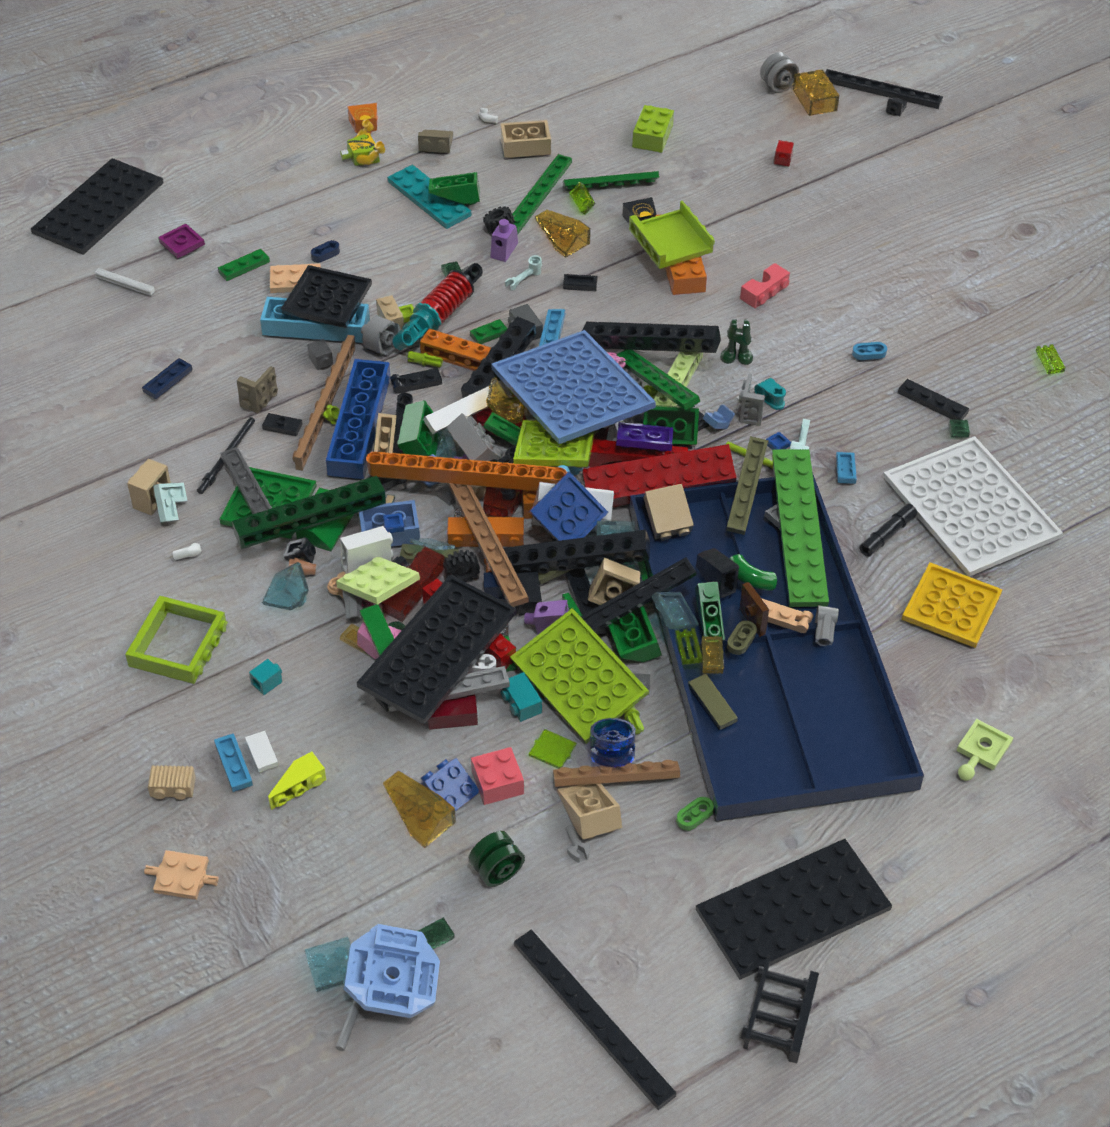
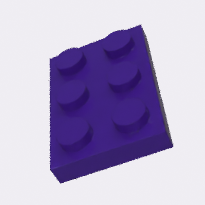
(644, 436)

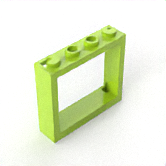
(135, 654)

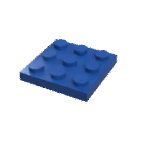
(568, 510)

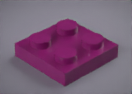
(181, 240)

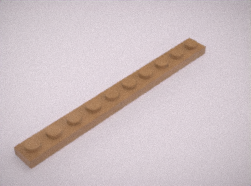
(326, 398)
(489, 544)

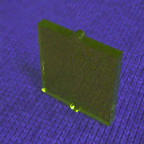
(552, 749)

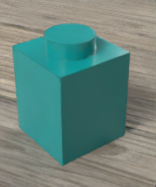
(266, 676)

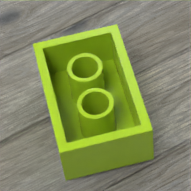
(653, 128)

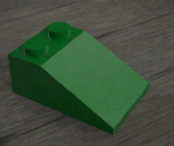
(459, 188)

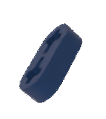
(325, 251)

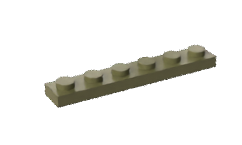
(747, 485)

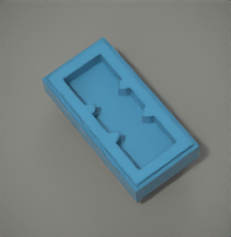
(846, 467)

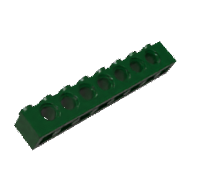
(309, 512)

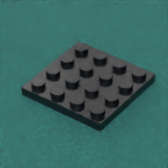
(326, 296)

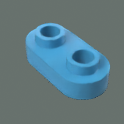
(869, 350)

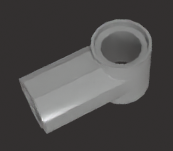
(353, 605)
(826, 621)

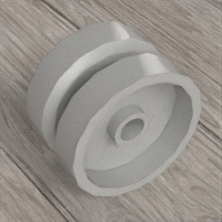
(779, 72)

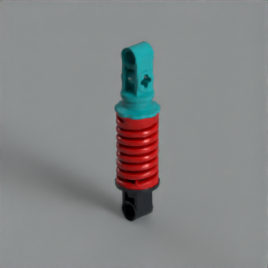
(438, 305)

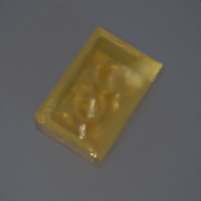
(815, 92)

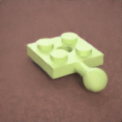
(987, 756)

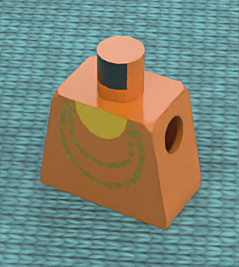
(359, 113)

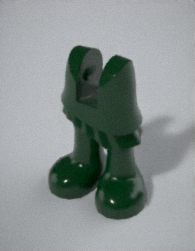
(739, 336)

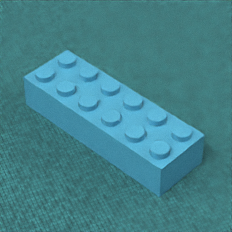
(283, 325)

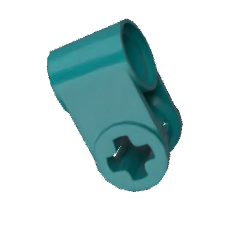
(773, 393)

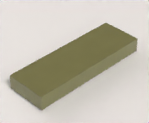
(713, 701)

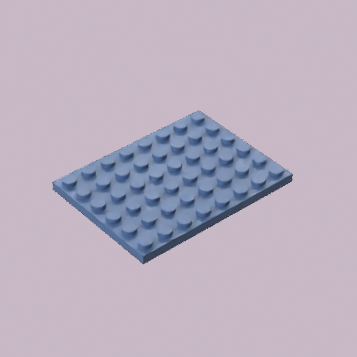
(573, 386)

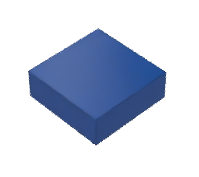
(778, 441)
(393, 523)

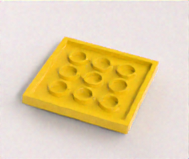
(952, 604)

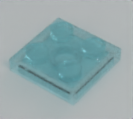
(675, 610)
(328, 963)

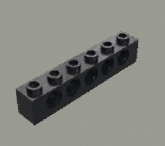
(512, 342)

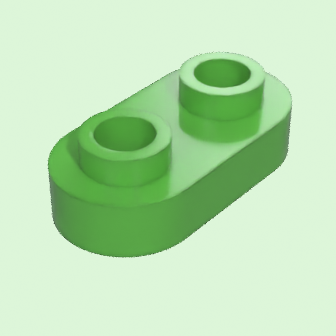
(693, 814)

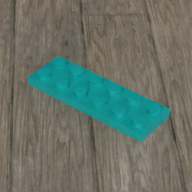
(415, 187)

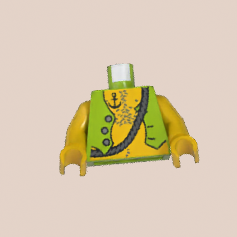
(363, 148)

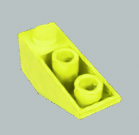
(300, 776)

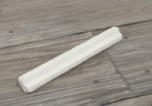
(124, 281)

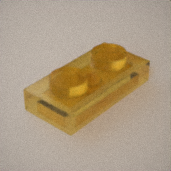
(712, 655)

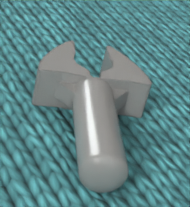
(577, 845)

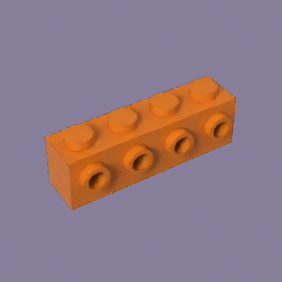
(453, 349)

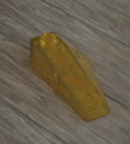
(564, 232)
(420, 808)

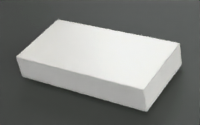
(261, 751)

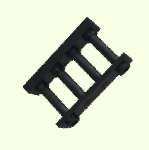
(797, 1025)

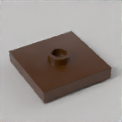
(754, 608)

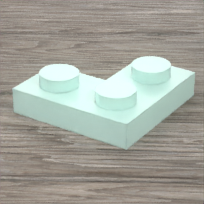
(166, 497)

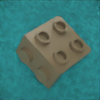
(435, 141)
(257, 394)

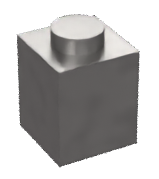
(320, 354)

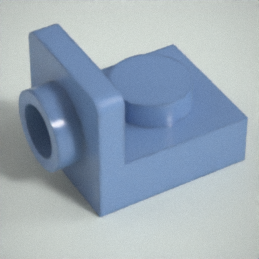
(721, 418)

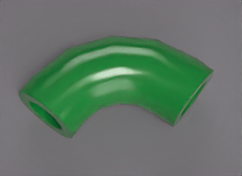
(757, 578)

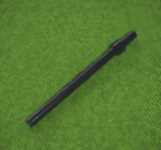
(209, 478)

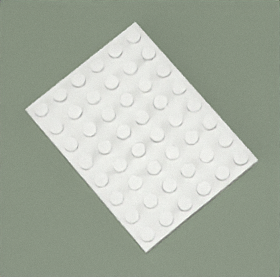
(972, 506)

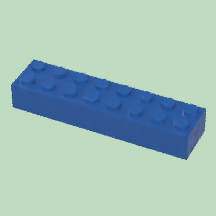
(358, 419)

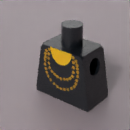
(641, 208)

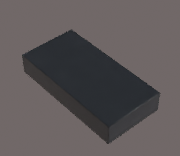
(580, 282)

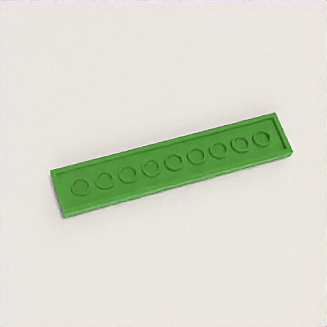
(799, 528)

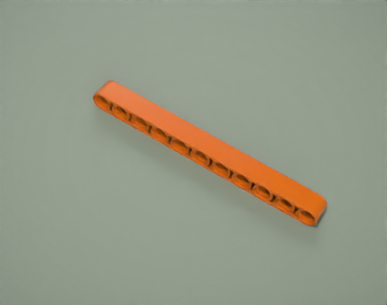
(461, 471)

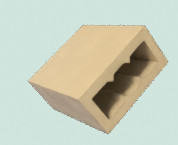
(668, 512)

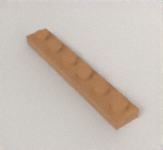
(601, 774)

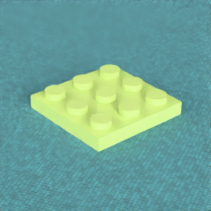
(377, 580)

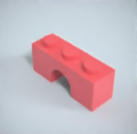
(757, 293)

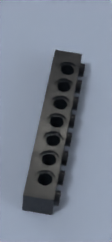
(655, 336)
(576, 552)

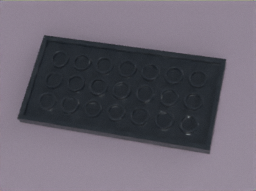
(97, 206)
(436, 649)
(793, 908)

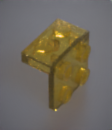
(503, 405)

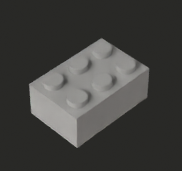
(473, 439)

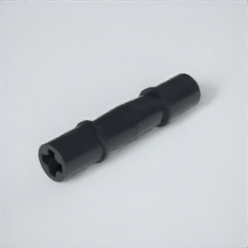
(888, 529)

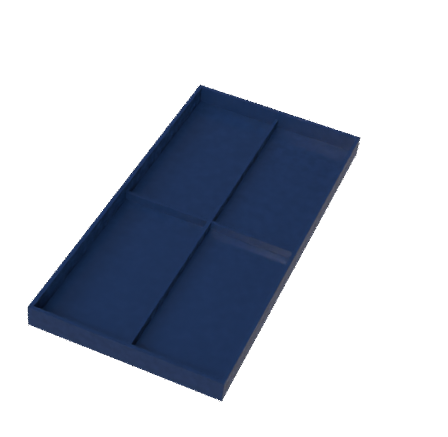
(809, 715)

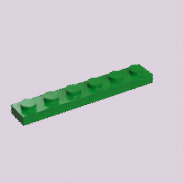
(618, 180)

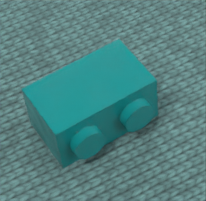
(522, 697)

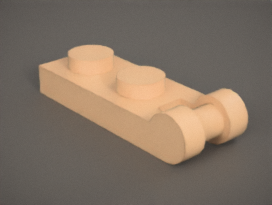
(786, 617)

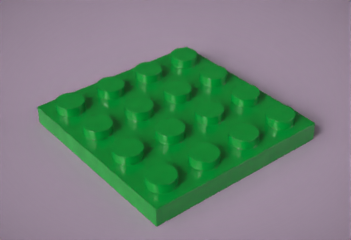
(278, 490)

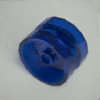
(612, 742)

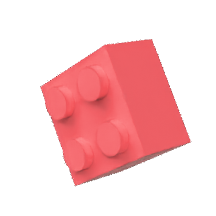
(497, 775)

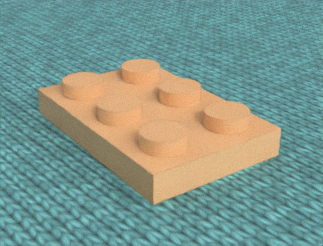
(285, 277)

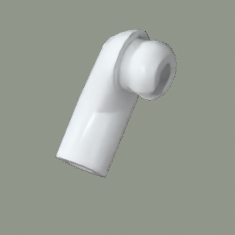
(191, 551)

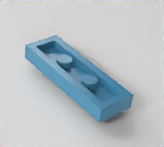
(233, 762)

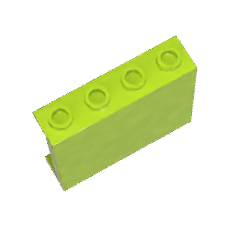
(672, 236)

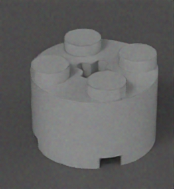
(379, 335)

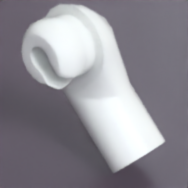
(486, 117)

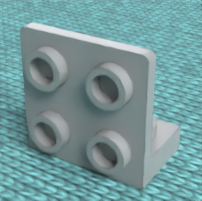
(752, 404)

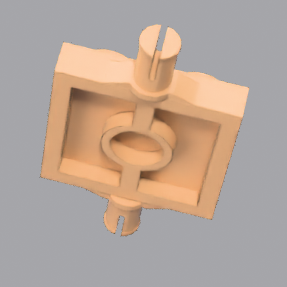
(181, 875)

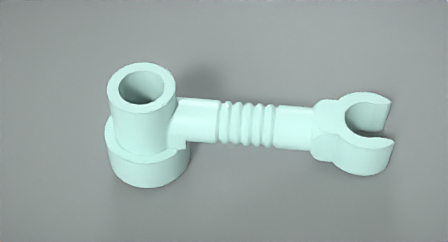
(534, 268)
(803, 436)

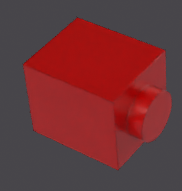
(784, 153)

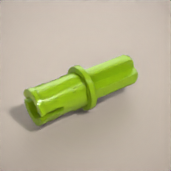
(424, 359)
(632, 716)

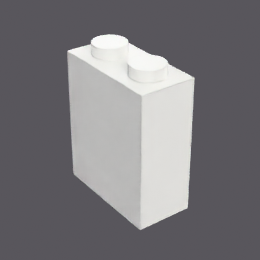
(365, 546)

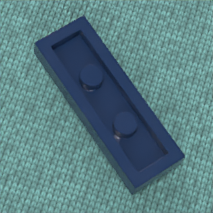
(167, 378)

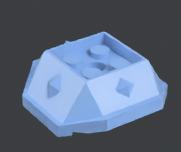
(396, 953)

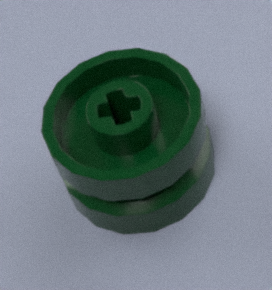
(496, 858)

